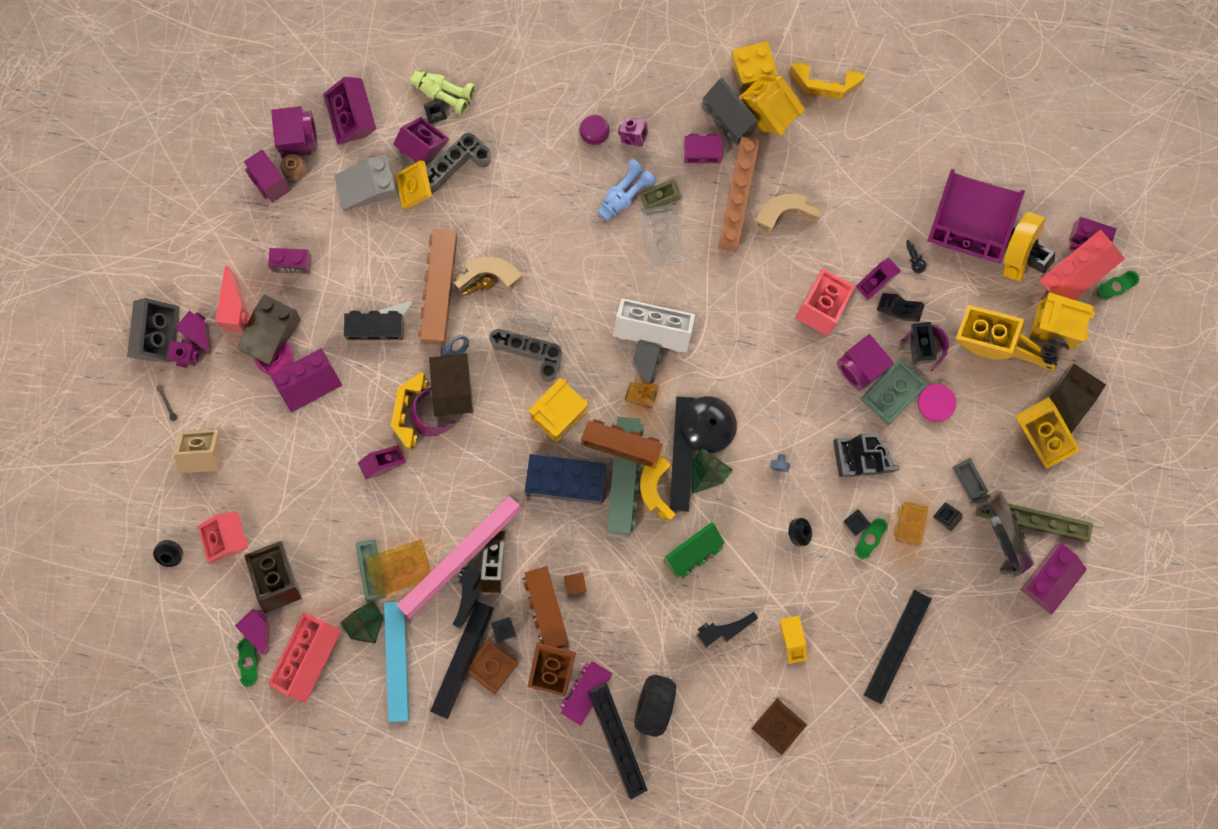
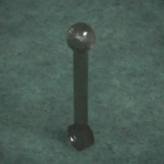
(173, 416)

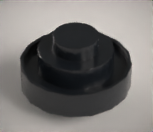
(800, 532)
(168, 553)

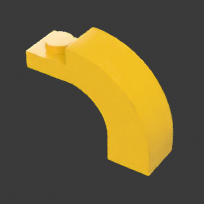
(1020, 245)
(649, 492)

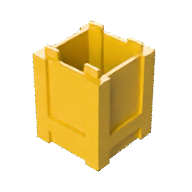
(772, 104)
(1062, 319)
(558, 410)

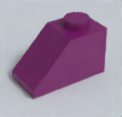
(878, 278)
(196, 330)
(381, 461)
(255, 629)

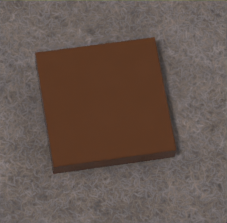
(779, 726)

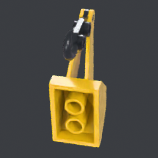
(1001, 337)

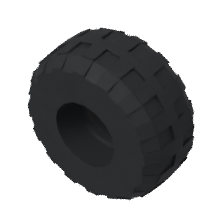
(655, 705)

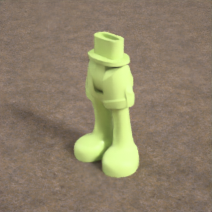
(434, 85)

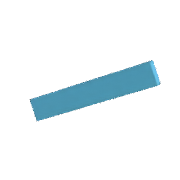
(396, 663)

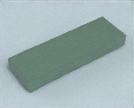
(367, 549)

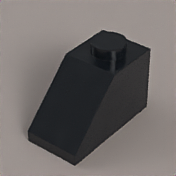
(922, 343)

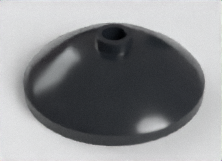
(696, 425)

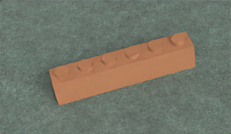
(738, 194)
(439, 287)

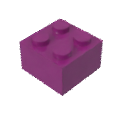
(266, 176)

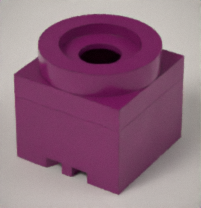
(294, 131)
(864, 363)

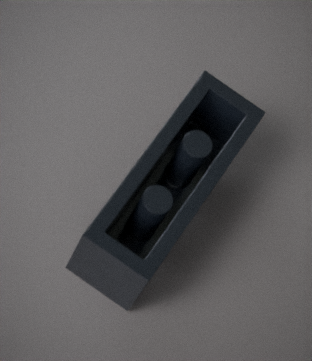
(373, 325)

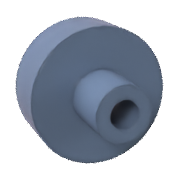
(780, 464)

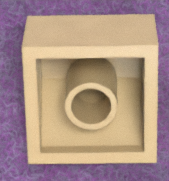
(198, 451)

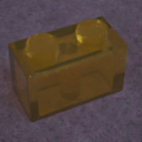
(911, 523)

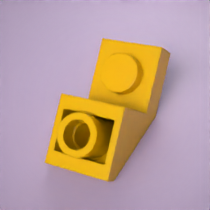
(794, 639)

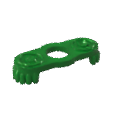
(1127, 281)
(876, 528)
(248, 676)

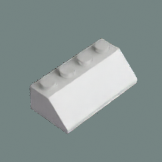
(653, 325)

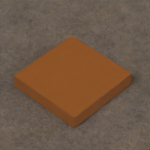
(492, 666)

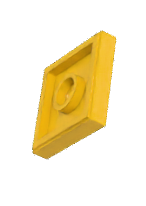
(413, 185)

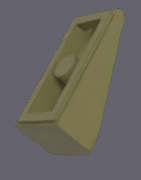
(661, 194)

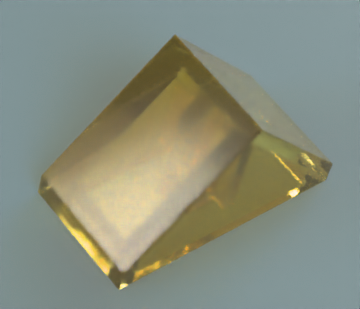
(642, 394)

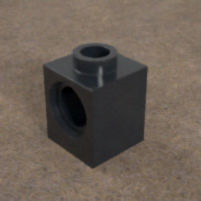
(503, 630)

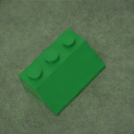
(694, 551)

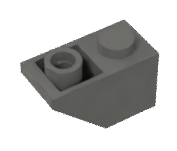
(645, 359)

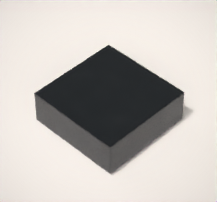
(856, 522)

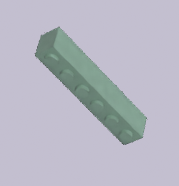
(624, 486)

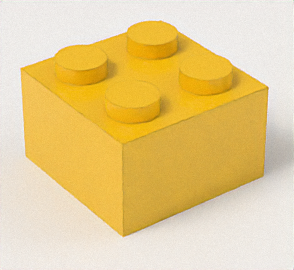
(751, 62)

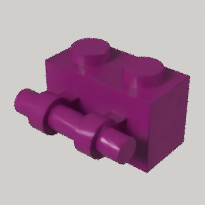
(1085, 228)

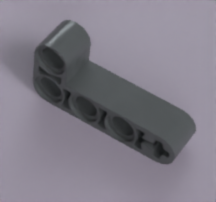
(452, 165)
(524, 350)

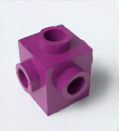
(633, 131)
(183, 353)

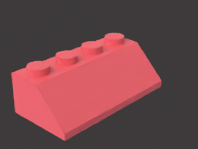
(1083, 267)
(304, 657)

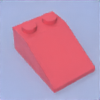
(825, 302)
(232, 310)

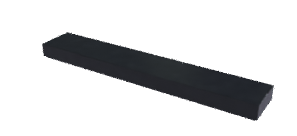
(680, 462)
(897, 647)
(462, 660)
(617, 740)

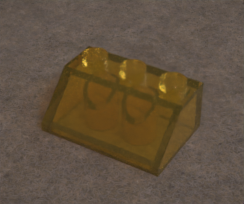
(398, 568)

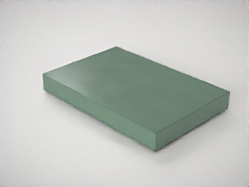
(894, 392)

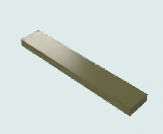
(1047, 522)

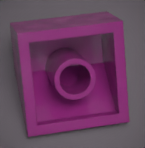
(420, 140)

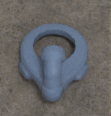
(447, 350)

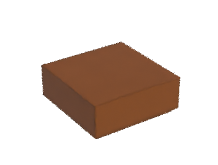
(575, 584)

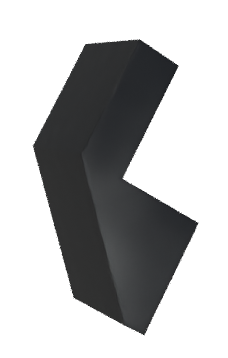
(899, 308)

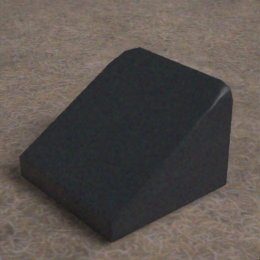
(435, 111)
(948, 516)

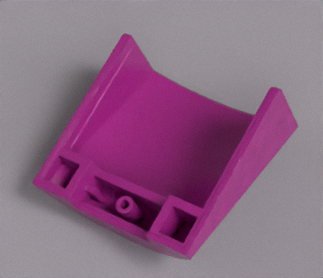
(975, 217)

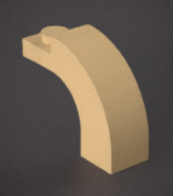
(785, 205)
(496, 267)

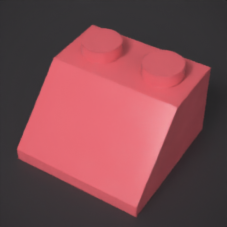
(222, 536)

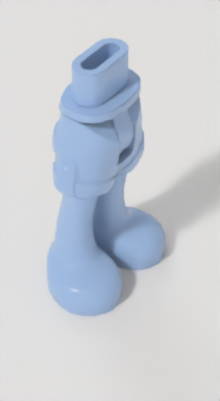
(616, 197)

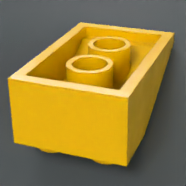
(1047, 433)

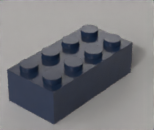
(565, 479)

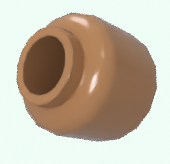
(293, 167)

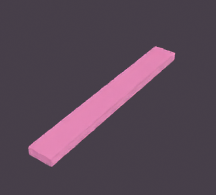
(459, 557)

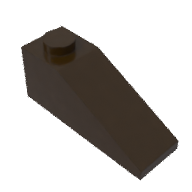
(493, 564)

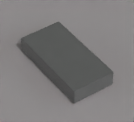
(970, 479)

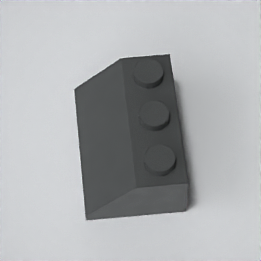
(729, 112)
(152, 329)

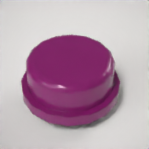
(594, 130)

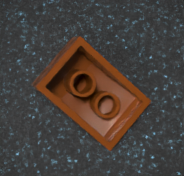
(551, 669)

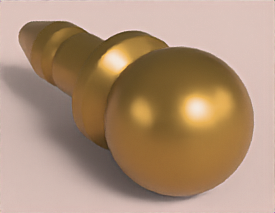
(486, 282)

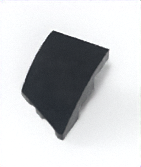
(862, 456)

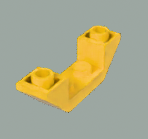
(800, 73)
(414, 386)

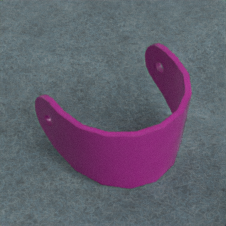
(943, 339)
(418, 425)

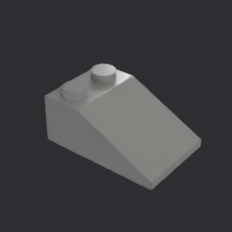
(366, 183)

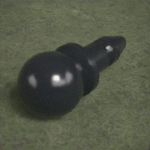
(918, 265)

